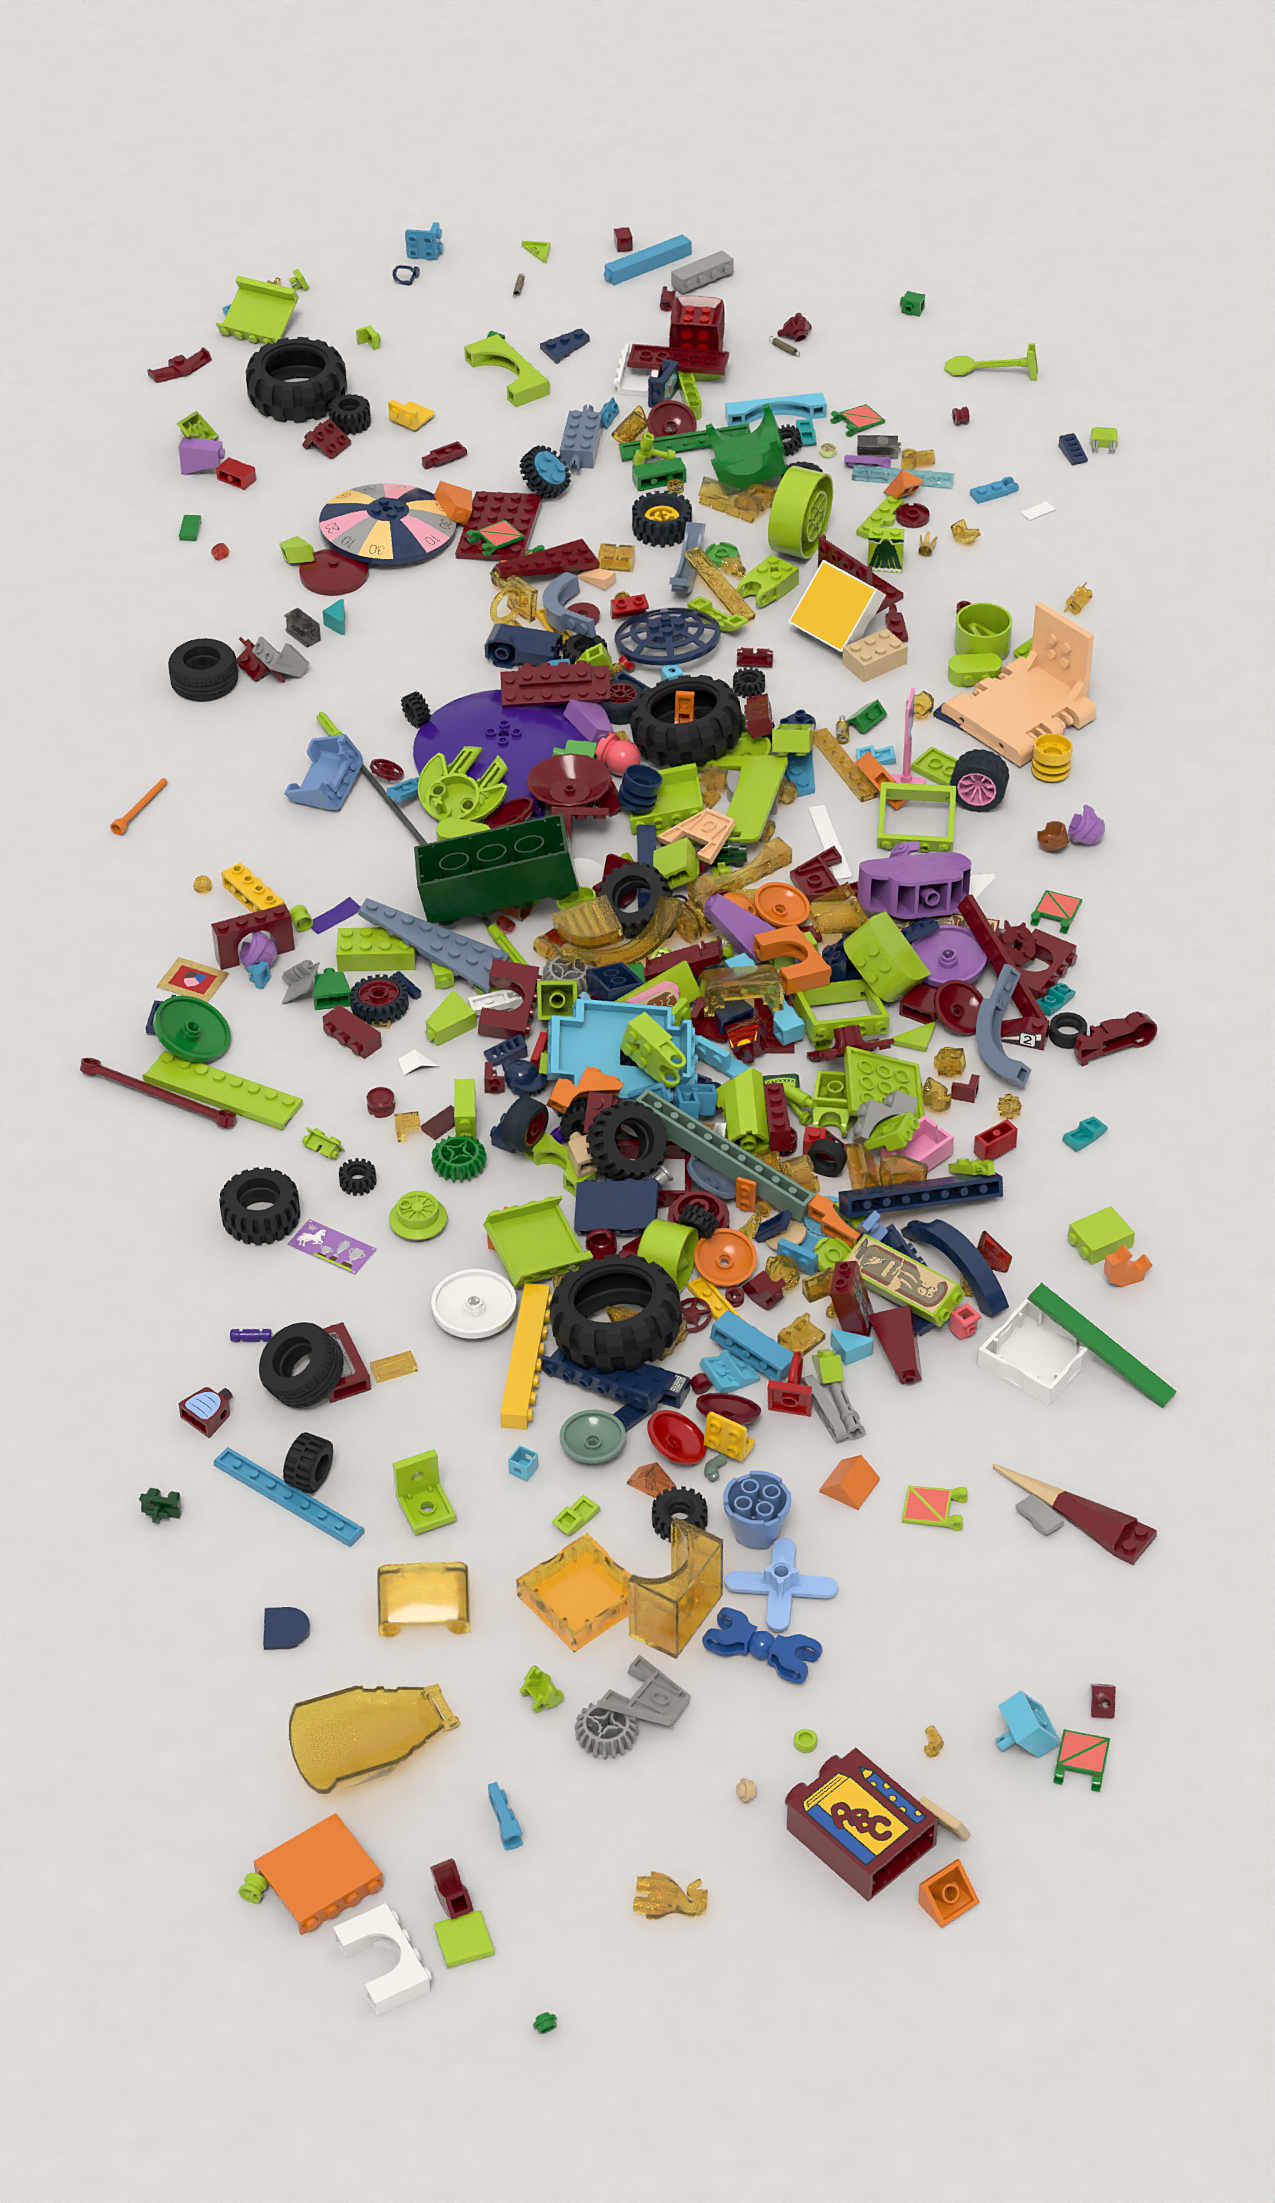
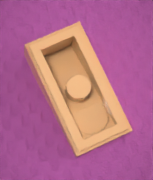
(599, 577)

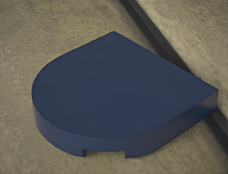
(284, 1627)

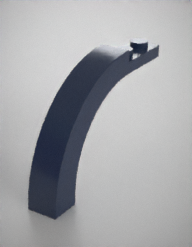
(965, 1257)

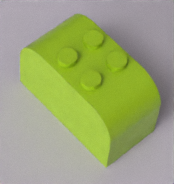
(885, 958)

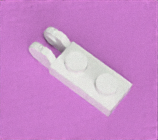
(495, 1000)

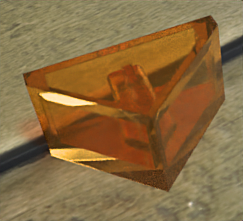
(651, 1480)

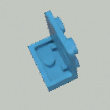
(423, 243)
(801, 1253)

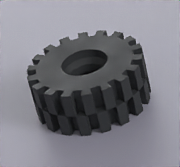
(678, 1502)

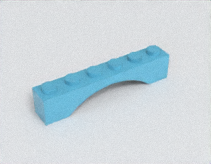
(807, 406)
(787, 1024)

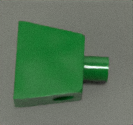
(331, 990)

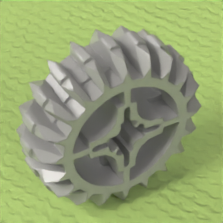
(567, 970)
(611, 1736)

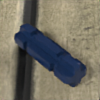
(413, 990)

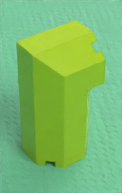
(745, 1110)

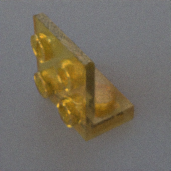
(631, 426)

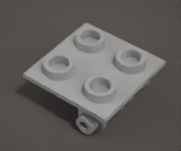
(300, 979)

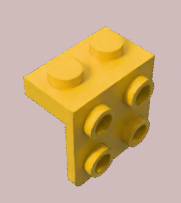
(410, 414)
(727, 1437)

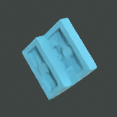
(728, 1372)

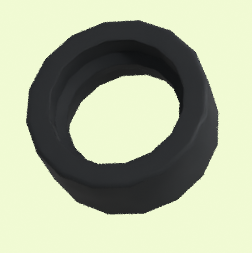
(1062, 1020)
(831, 1149)

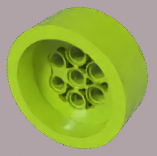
(800, 512)

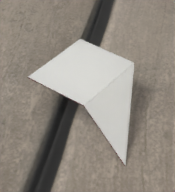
(414, 1060)

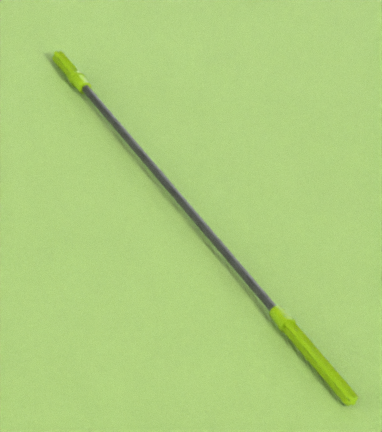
(498, 936)

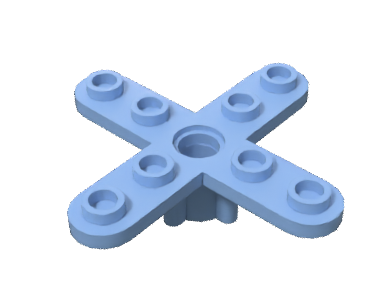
(781, 1583)

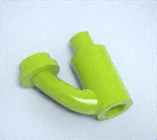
(799, 1098)

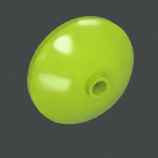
(750, 747)

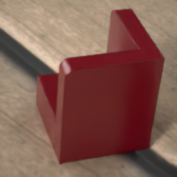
(966, 1092)

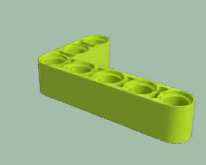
(689, 390)

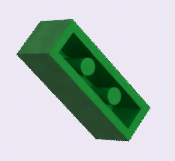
(658, 473)

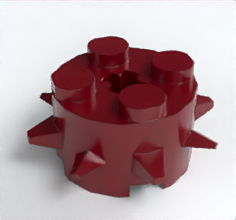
(1022, 940)

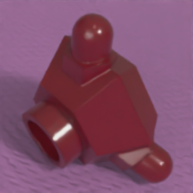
(795, 328)

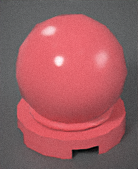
(617, 753)

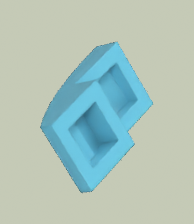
(884, 755)

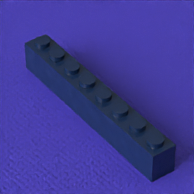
(919, 1194)

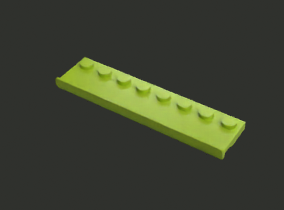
(223, 1090)

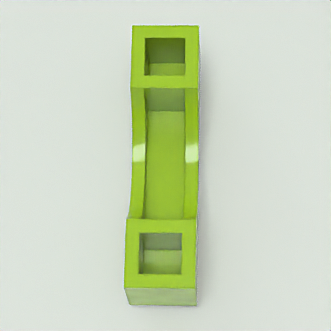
(551, 1152)

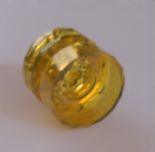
(692, 922)

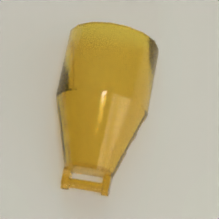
(364, 1733)

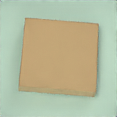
(946, 1820)

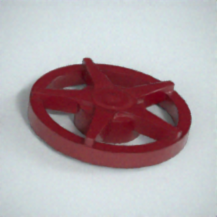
(386, 769)
(693, 1314)

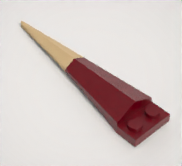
(1110, 1528)

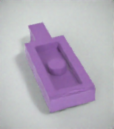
(868, 460)

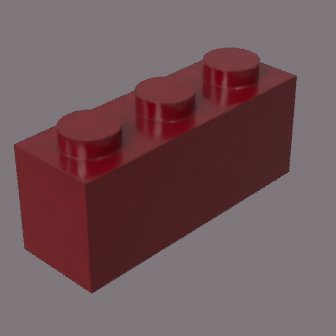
(352, 1031)

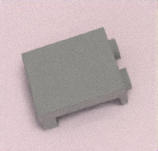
(287, 661)

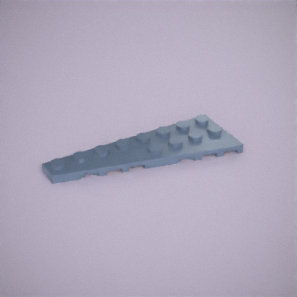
(442, 946)

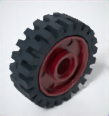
(379, 999)

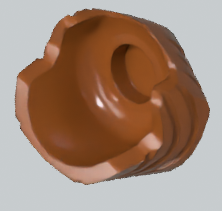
(1053, 836)

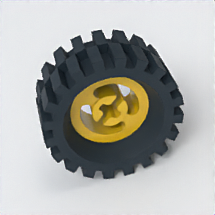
(661, 518)

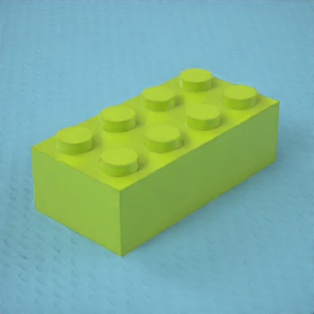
(793, 738)
(372, 951)

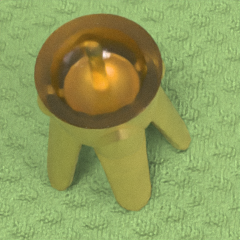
(925, 547)

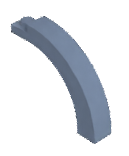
(686, 574)

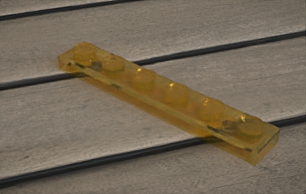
(718, 583)
(844, 765)

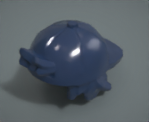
(523, 1077)

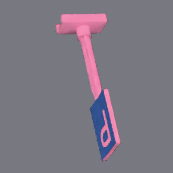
(906, 775)

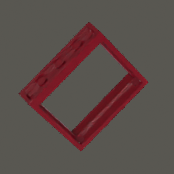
(630, 1149)

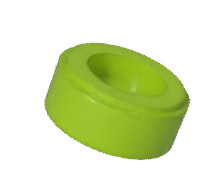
(805, 1741)

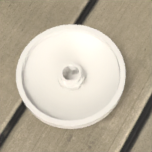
(474, 1303)

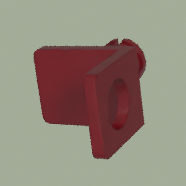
(1103, 1700)

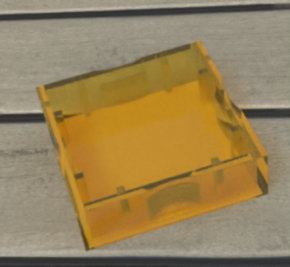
(577, 1592)

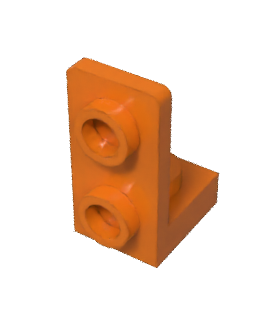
(746, 1194)

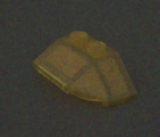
(861, 1167)

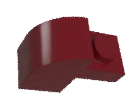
(764, 1291)
(449, 1889)

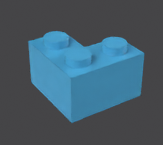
(695, 1099)

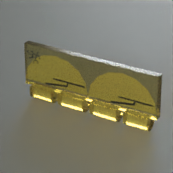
(729, 498)

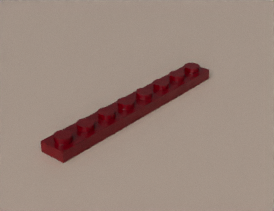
(997, 955)

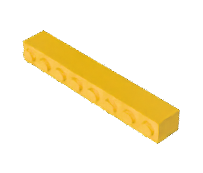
(525, 1357)

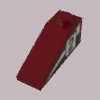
(1026, 1032)

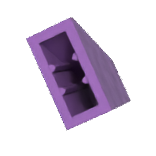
(199, 454)
(589, 720)

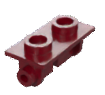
(762, 658)

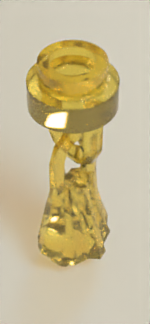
(761, 1209)

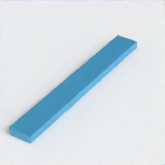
(289, 1497)

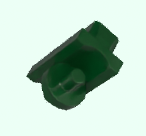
(732, 854)
(159, 1506)

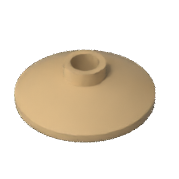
(794, 1233)

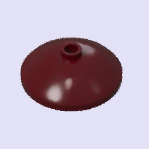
(672, 415)
(512, 812)
(958, 1006)
(729, 1406)

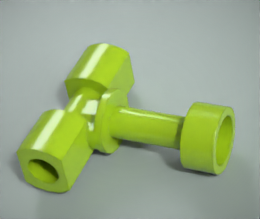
(647, 450)

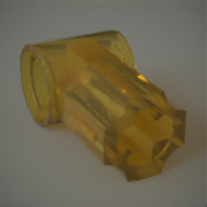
(913, 458)

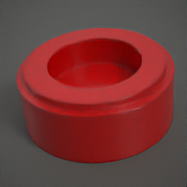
(627, 663)

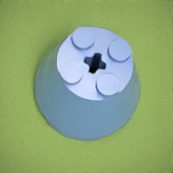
(757, 1508)

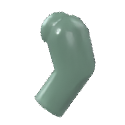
(712, 1465)

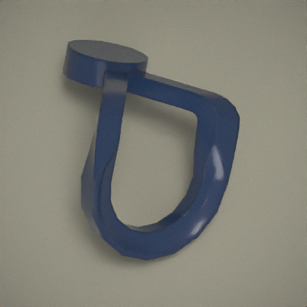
(416, 271)

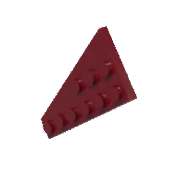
(561, 558)

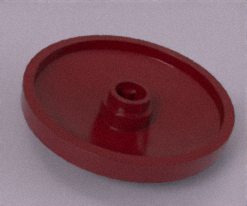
(333, 573)

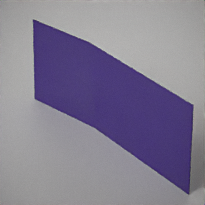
(335, 915)

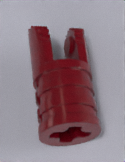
(667, 299)

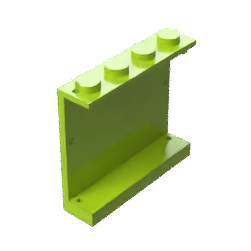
(259, 311)

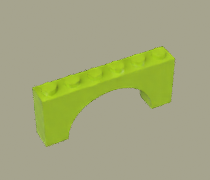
(497, 352)

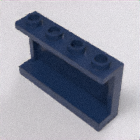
(616, 1205)

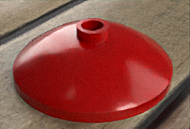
(676, 1437)

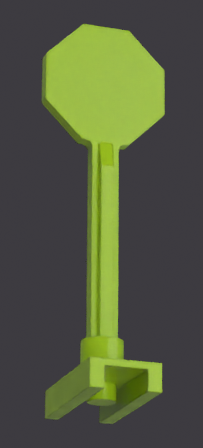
(963, 364)

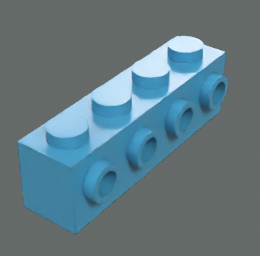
(752, 1346)

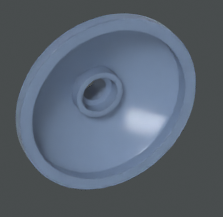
(710, 1179)

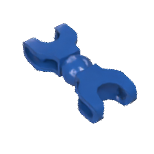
(742, 1637)

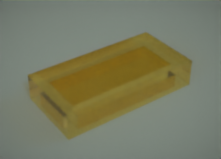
(393, 1366)

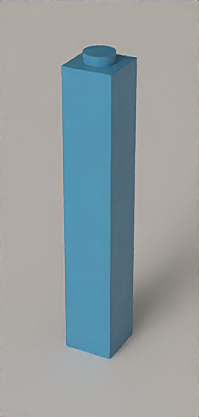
(648, 259)

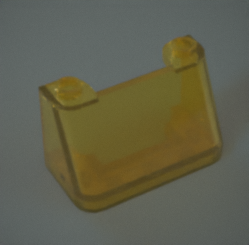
(837, 911)
(740, 983)
(423, 1596)

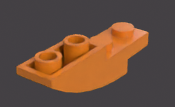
(876, 774)

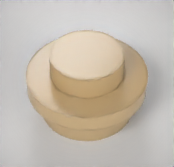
(745, 1790)

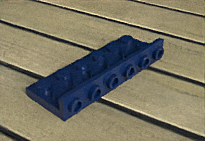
(636, 1387)

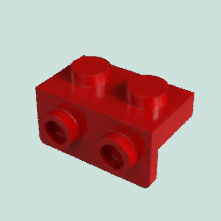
(628, 606)

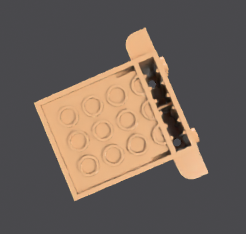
(1032, 693)

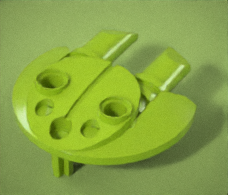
(459, 791)

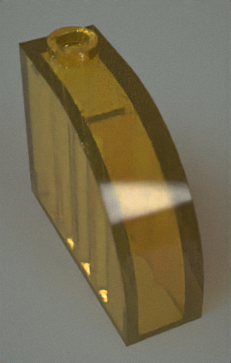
(589, 924)

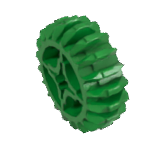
(458, 1158)

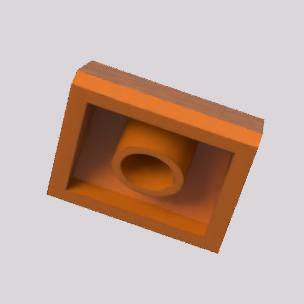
(851, 1482)
(947, 1894)

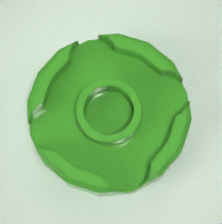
(721, 550)

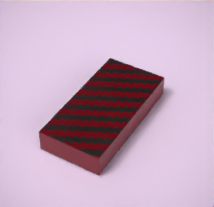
(440, 1123)

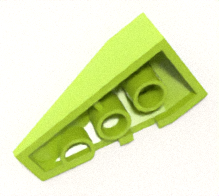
(196, 427)

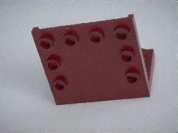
(845, 562)

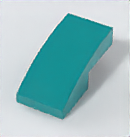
(807, 431)
(1085, 1134)

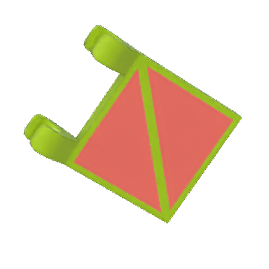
(932, 1506)

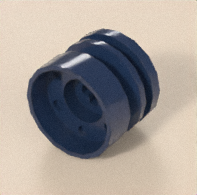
(639, 788)

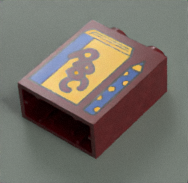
(860, 1822)

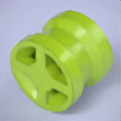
(253, 1888)

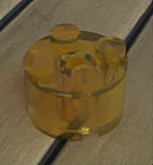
(801, 1171)

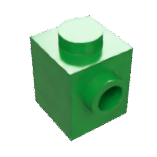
(912, 303)

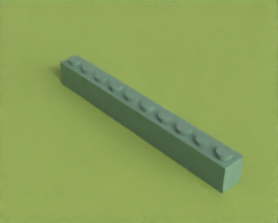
(729, 1157)

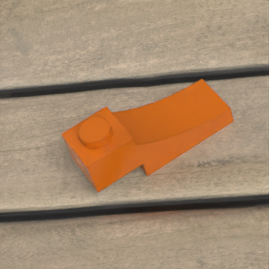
(822, 1211)

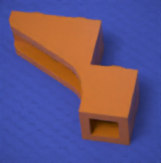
(591, 1081)

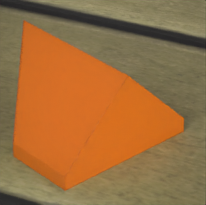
(904, 485)

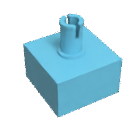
(1027, 1725)

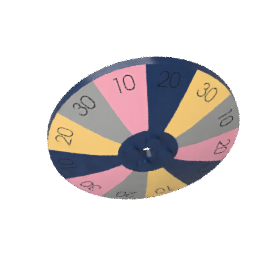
(386, 524)

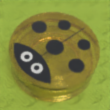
(675, 486)

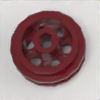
(704, 1200)

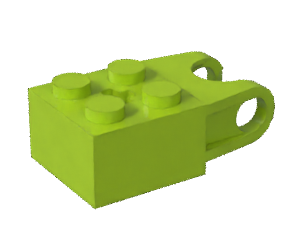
(769, 580)
(652, 1049)
(831, 1101)

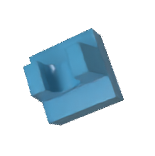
(260, 974)

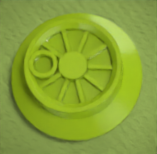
(418, 1216)

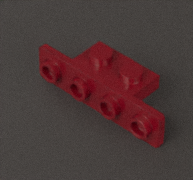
(253, 664)

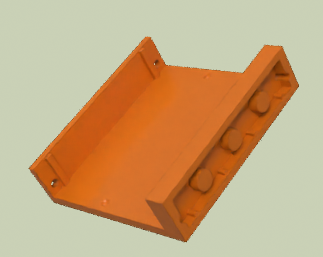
(320, 1873)

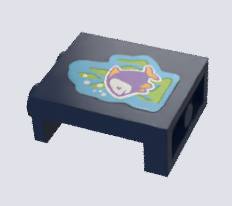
(666, 386)

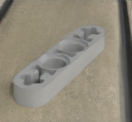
(825, 1409)

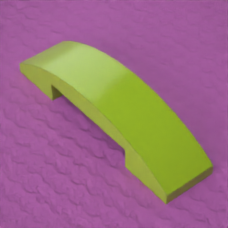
(726, 622)

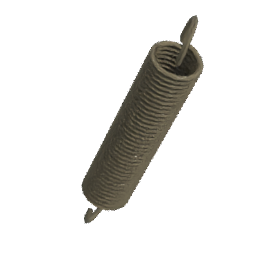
(518, 286)
(786, 347)

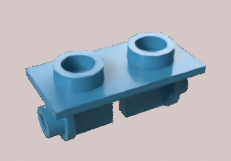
(609, 412)

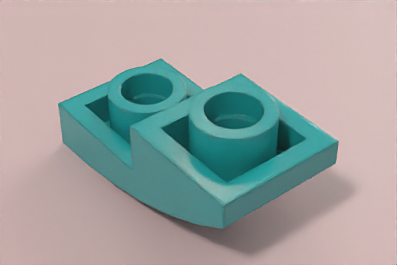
(1057, 997)

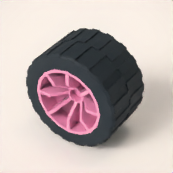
(980, 780)

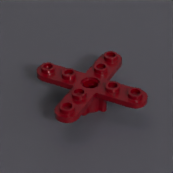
(850, 1037)

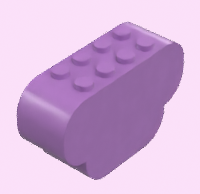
(915, 884)

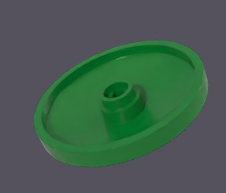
(191, 1029)

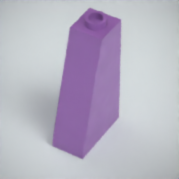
(735, 923)

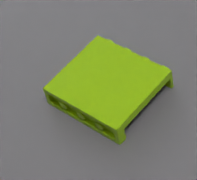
(676, 801)
(535, 1241)

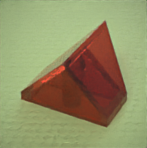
(994, 1253)

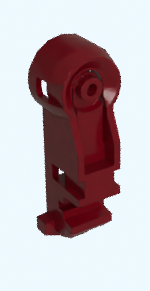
(1115, 1035)

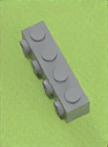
(702, 271)

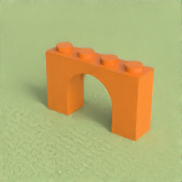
(791, 942)

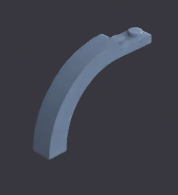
(559, 617)
(989, 1029)

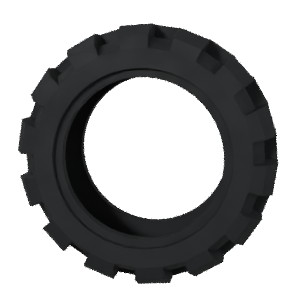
(293, 359)
(697, 741)
(622, 1342)

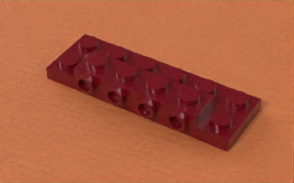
(555, 684)

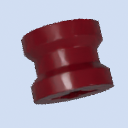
(960, 415)

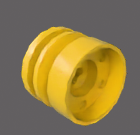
(1051, 757)

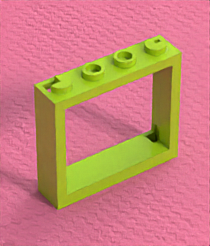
(917, 792)
(835, 993)

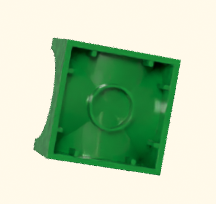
(749, 457)

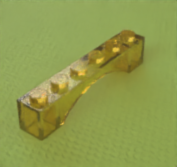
(771, 858)

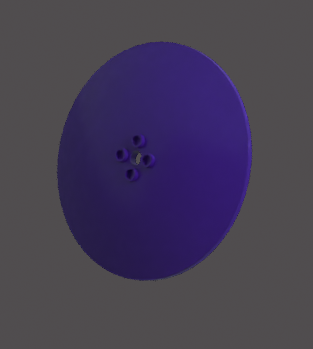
(515, 734)

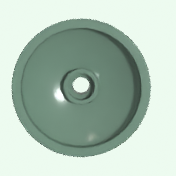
(592, 1436)

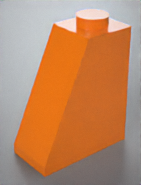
(454, 501)

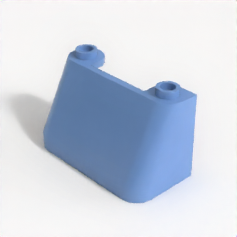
(330, 775)

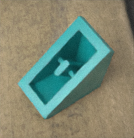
(335, 617)

